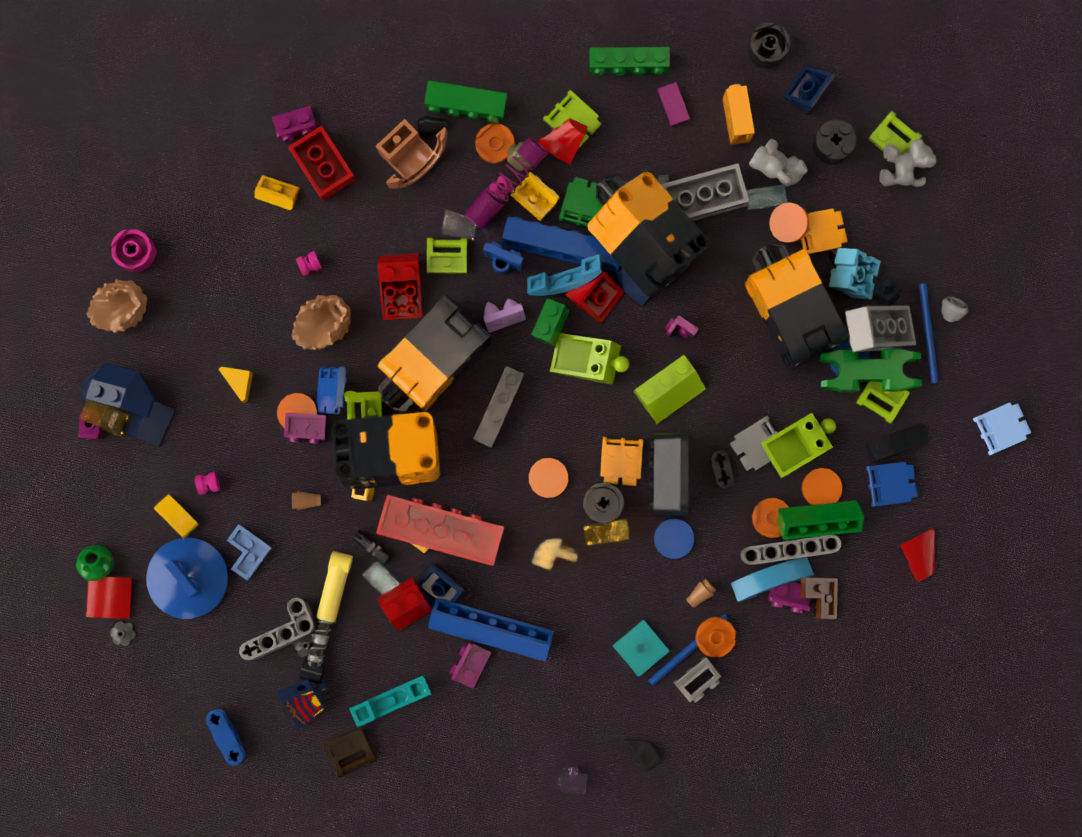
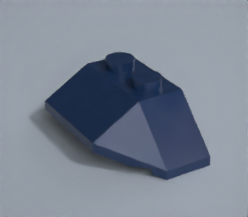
(119, 389)

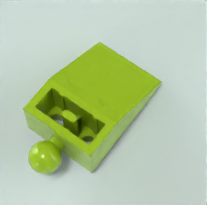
(588, 358)
(797, 444)

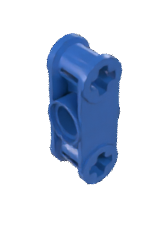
(225, 736)

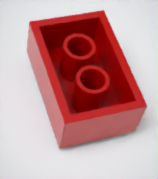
(322, 163)

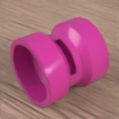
(308, 263)
(207, 483)

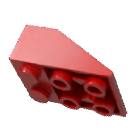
(400, 286)

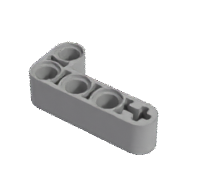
(277, 634)

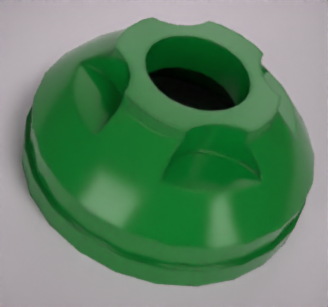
(98, 569)

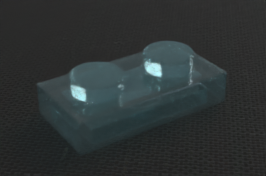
(766, 197)
(380, 578)

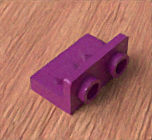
(294, 124)
(684, 328)
(305, 427)
(789, 595)
(470, 665)

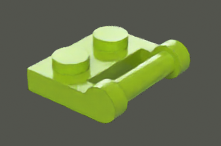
(884, 135)
(446, 262)
(894, 399)
(369, 404)

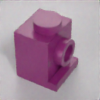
(93, 432)

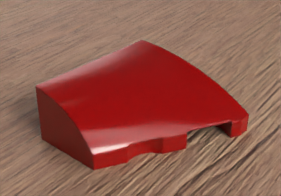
(564, 140)
(921, 554)

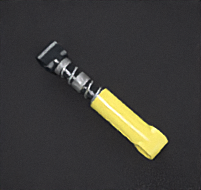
(327, 613)

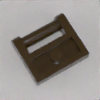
(346, 746)

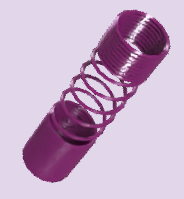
(488, 204)

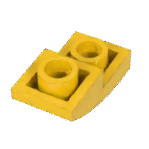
(176, 516)

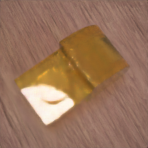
(105, 417)
(606, 532)
(549, 550)

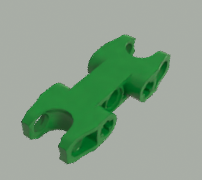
(884, 370)

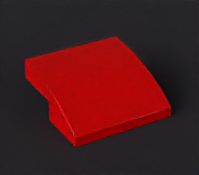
(109, 598)

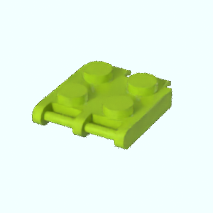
(576, 110)

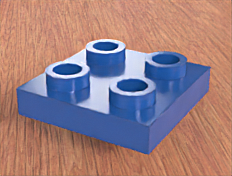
(495, 252)

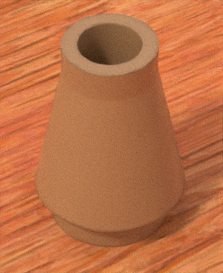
(305, 500)
(702, 592)

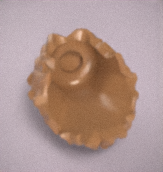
(117, 306)
(321, 322)

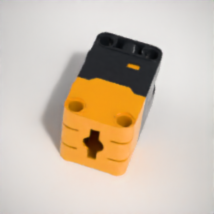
(386, 450)

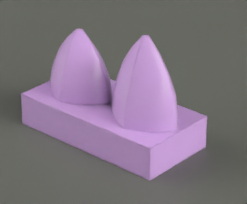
(497, 319)

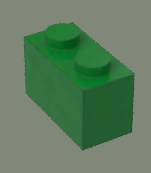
(550, 322)

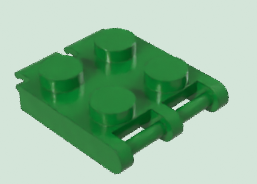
(580, 202)

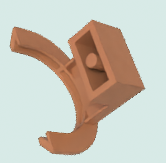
(409, 154)

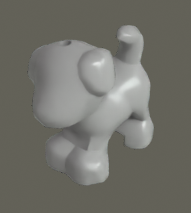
(918, 156)
(776, 165)

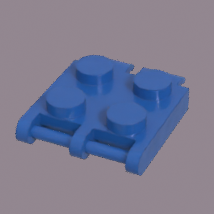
(331, 389)
(891, 483)

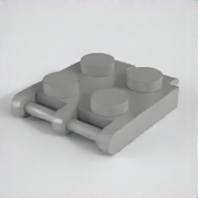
(749, 443)

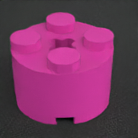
(122, 253)

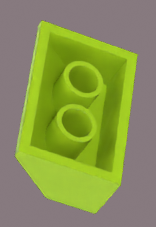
(670, 389)

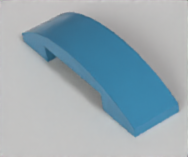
(565, 281)
(771, 578)

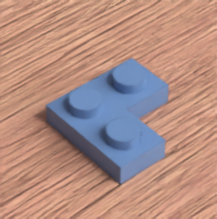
(253, 551)

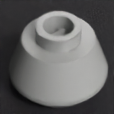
(953, 309)

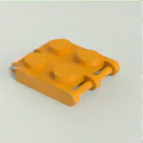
(824, 232)
(621, 461)

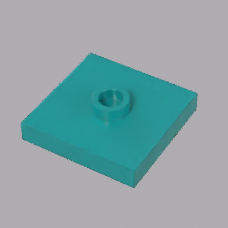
(640, 648)

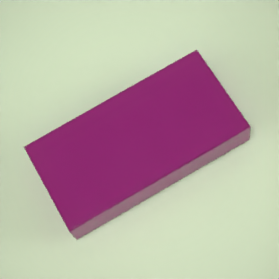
(673, 104)

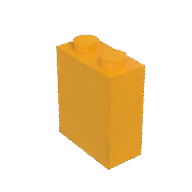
(738, 114)

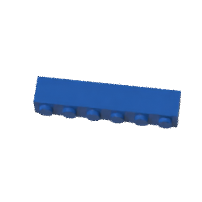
(555, 243)
(490, 629)

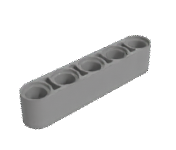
(800, 549)

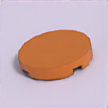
(494, 142)
(789, 222)
(295, 403)
(548, 477)
(821, 487)
(765, 517)
(715, 637)

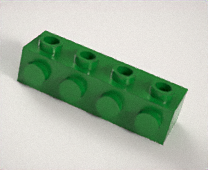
(629, 60)
(465, 101)
(820, 520)

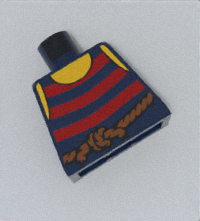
(303, 701)

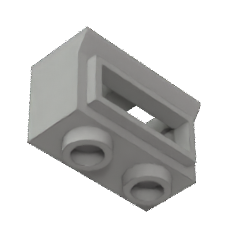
(694, 672)

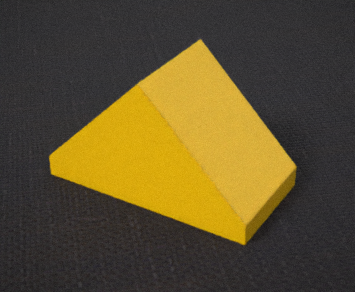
(239, 381)

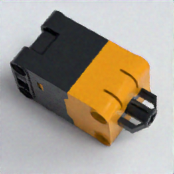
(646, 231)
(794, 305)
(432, 356)

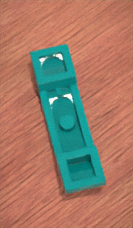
(390, 701)

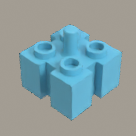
(854, 273)

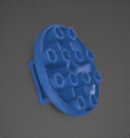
(187, 578)

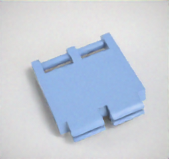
(1002, 427)

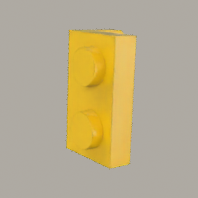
(535, 196)

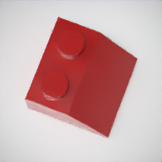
(597, 296)
(404, 604)

